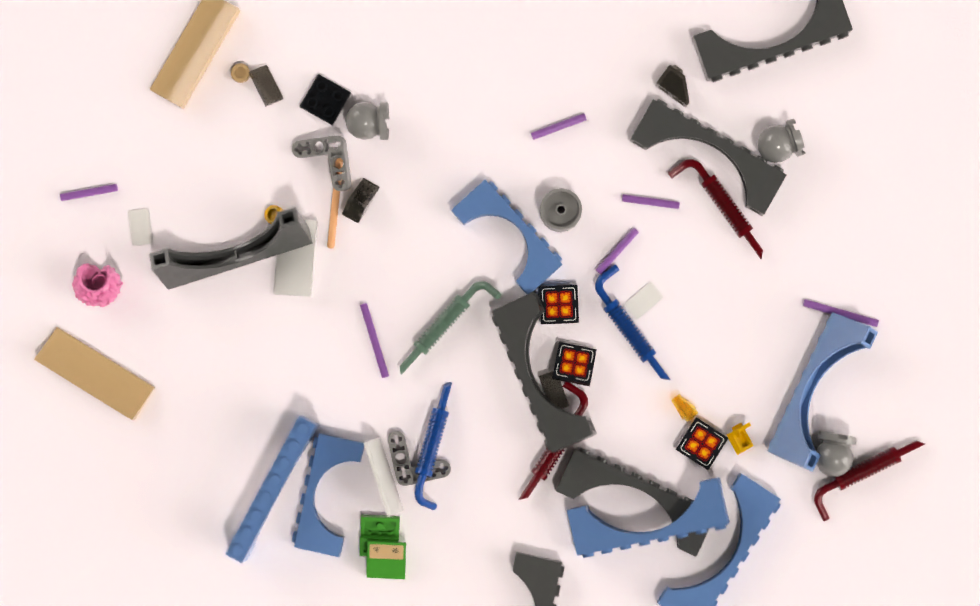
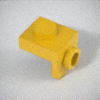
(740, 438)

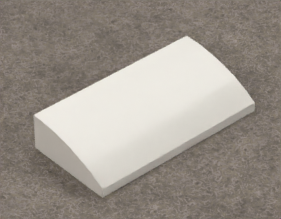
(296, 268)
(383, 477)

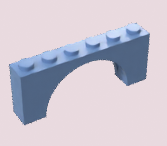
(487, 202)
(311, 532)

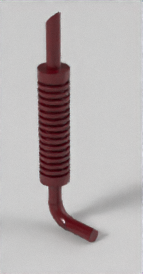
(722, 200)
(549, 459)
(865, 469)

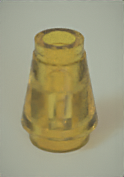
(685, 409)

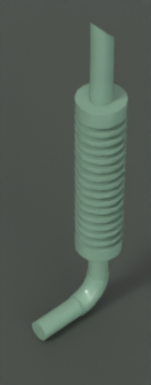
(446, 320)

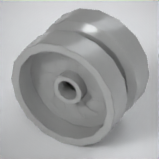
(560, 221)

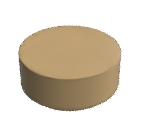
(240, 73)

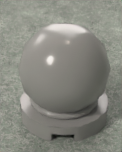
(367, 120)
(779, 142)
(835, 453)

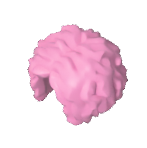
(96, 286)

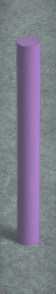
(829, 309)
(374, 340)

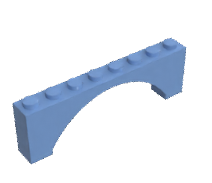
(837, 341)
(755, 508)
(255, 518)
(596, 535)

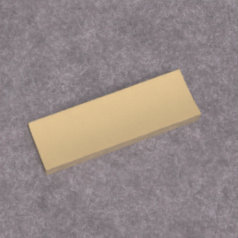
(195, 51)
(95, 373)

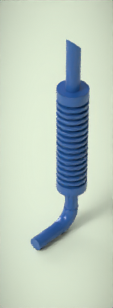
(627, 326)
(431, 447)

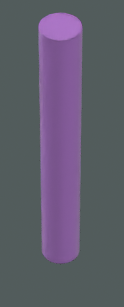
(558, 126)
(88, 192)
(650, 201)
(617, 250)

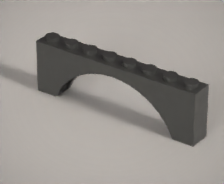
(724, 58)
(758, 178)
(180, 268)
(516, 326)
(587, 473)
(539, 576)

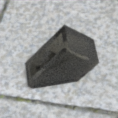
(674, 85)
(360, 200)

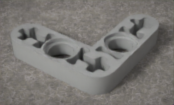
(333, 154)
(413, 477)

